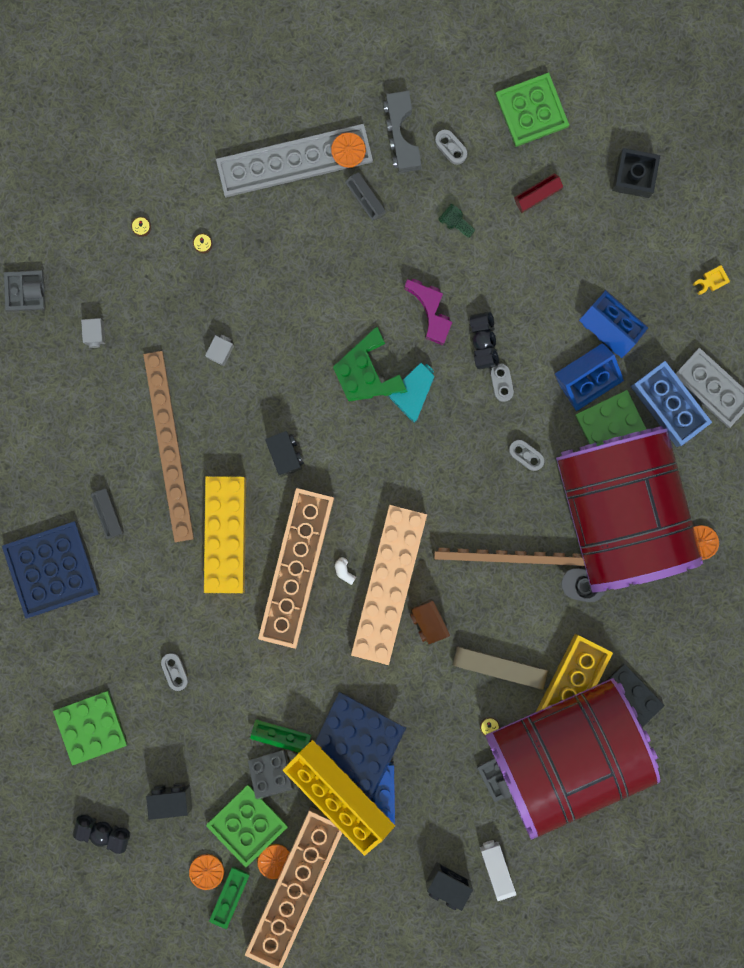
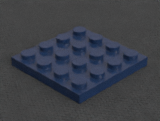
(50, 569)
(360, 741)

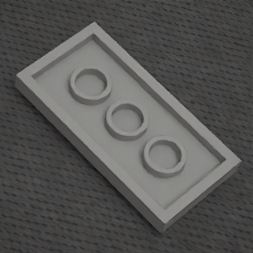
(713, 387)

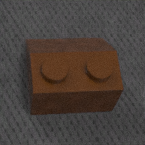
(430, 622)

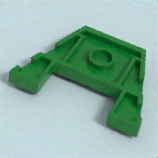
(358, 374)

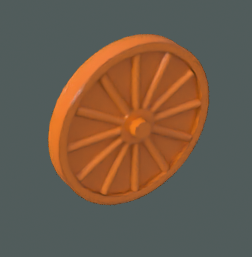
(348, 149)
(707, 541)
(272, 860)
(206, 872)

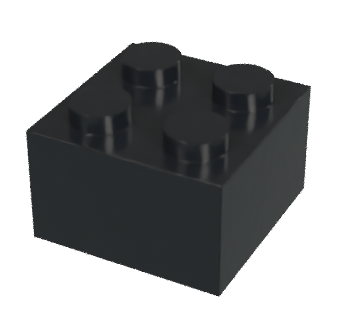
(636, 173)
(284, 454)
(169, 802)
(449, 887)

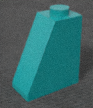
(417, 385)

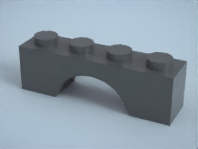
(406, 155)

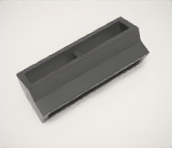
(365, 196)
(107, 513)

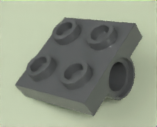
(24, 290)
(268, 775)
(494, 780)

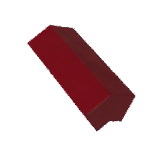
(538, 192)

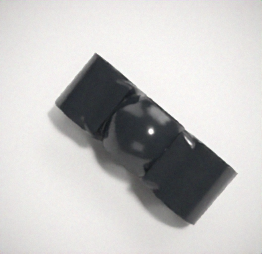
(484, 340)
(101, 834)

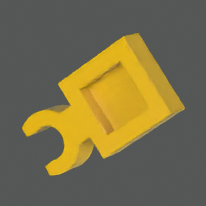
(713, 279)

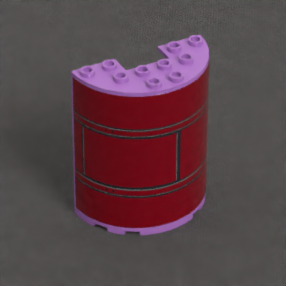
(629, 510)
(574, 758)

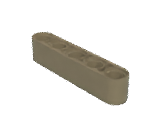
(500, 668)

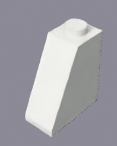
(497, 870)

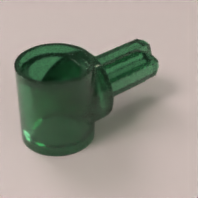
(453, 219)

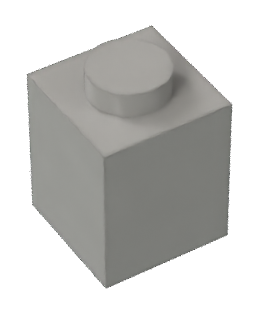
(93, 332)
(220, 350)

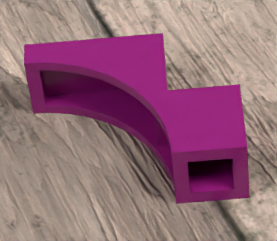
(430, 298)

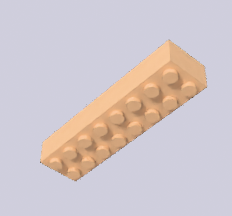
(296, 568)
(389, 584)
(294, 890)

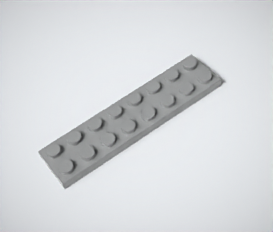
(284, 162)

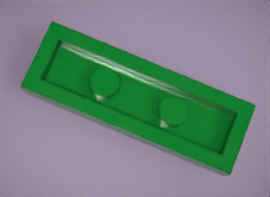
(279, 736)
(229, 897)

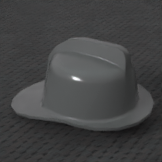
(577, 586)

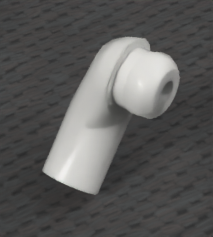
(341, 570)

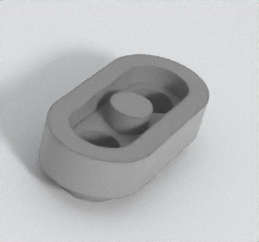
(451, 147)
(502, 382)
(526, 455)
(175, 671)

